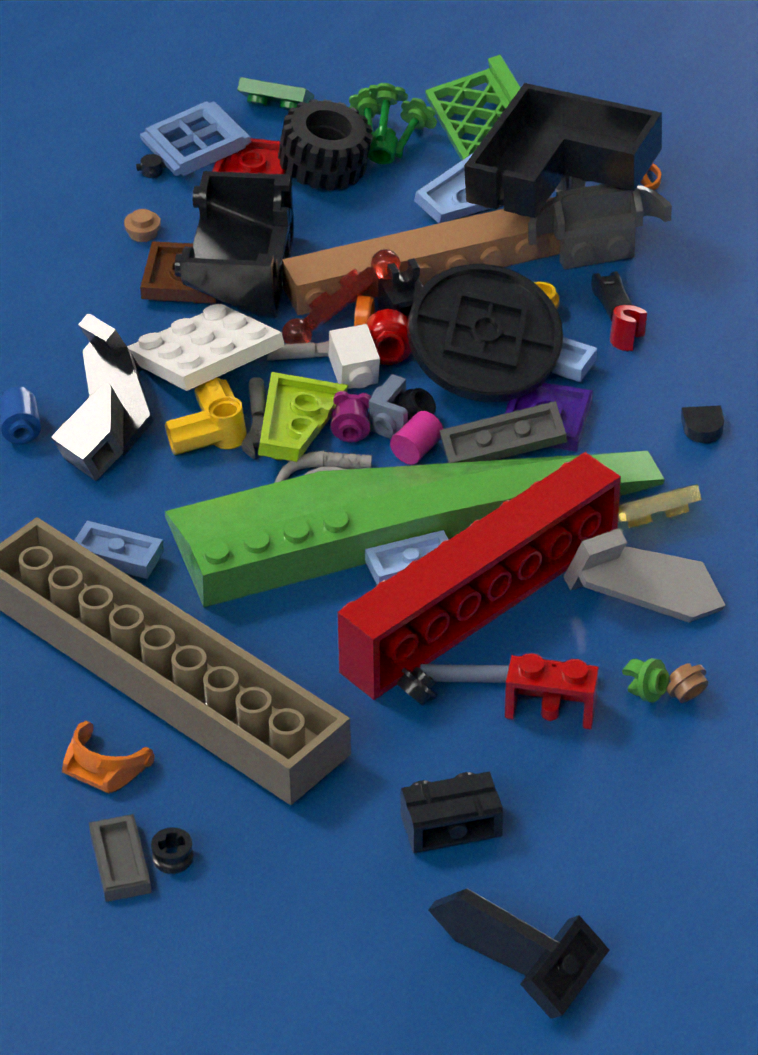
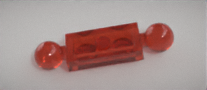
(327, 306)

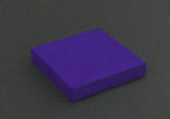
(572, 405)

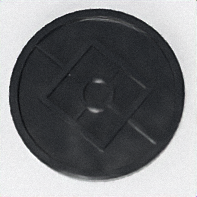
(485, 332)

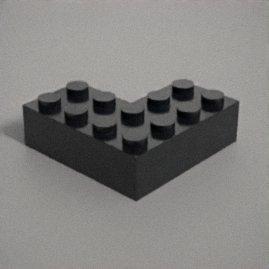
(557, 136)

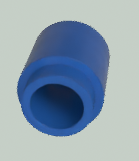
(19, 415)

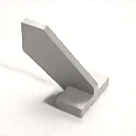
(644, 577)

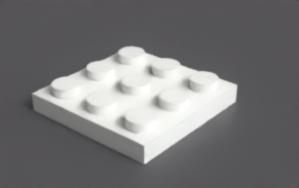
(205, 346)

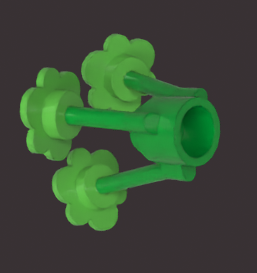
(377, 101)

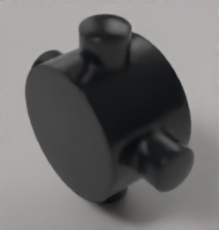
(151, 166)

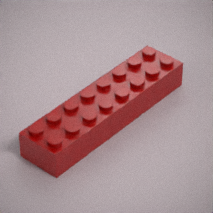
(475, 575)

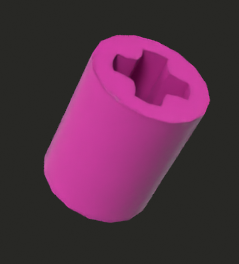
(416, 437)

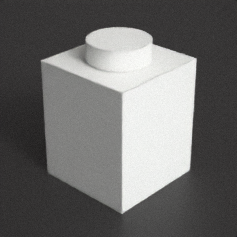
(354, 356)

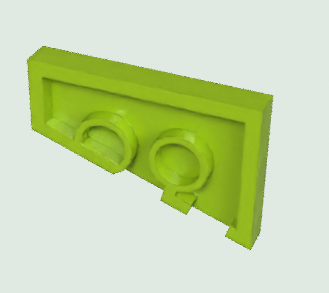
(295, 414)

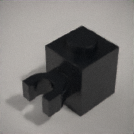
(401, 289)

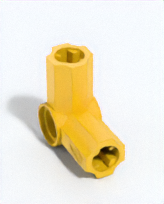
(218, 424)

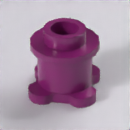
(350, 416)

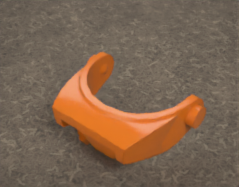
(98, 770)

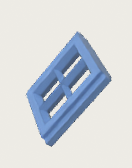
(220, 123)

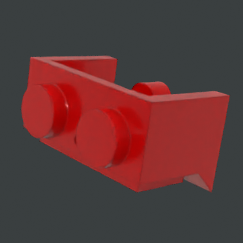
(553, 682)

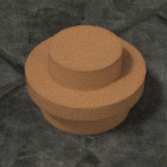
(142, 225)
(687, 682)

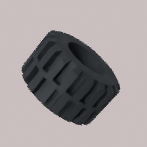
(325, 144)

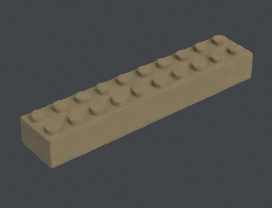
(171, 662)

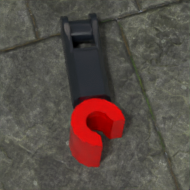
(626, 319)

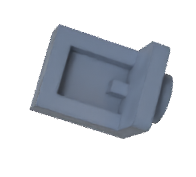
(384, 410)

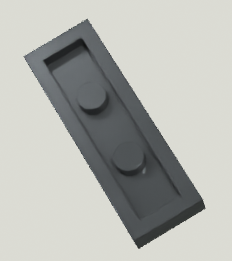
(504, 435)

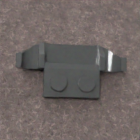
(597, 222)

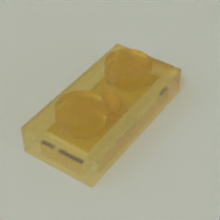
(672, 502)

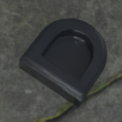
(703, 423)

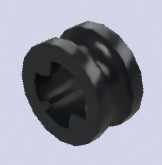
(170, 862)

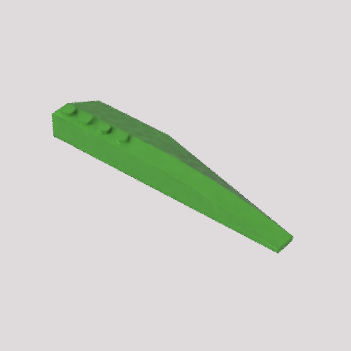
(331, 517)

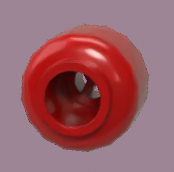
(390, 336)

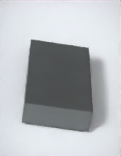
(119, 858)

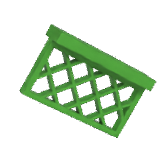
(500, 91)

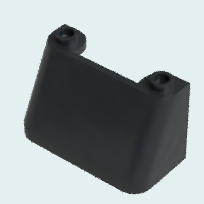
(240, 240)

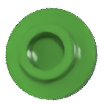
(650, 678)

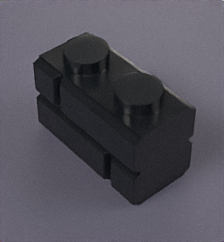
(451, 811)

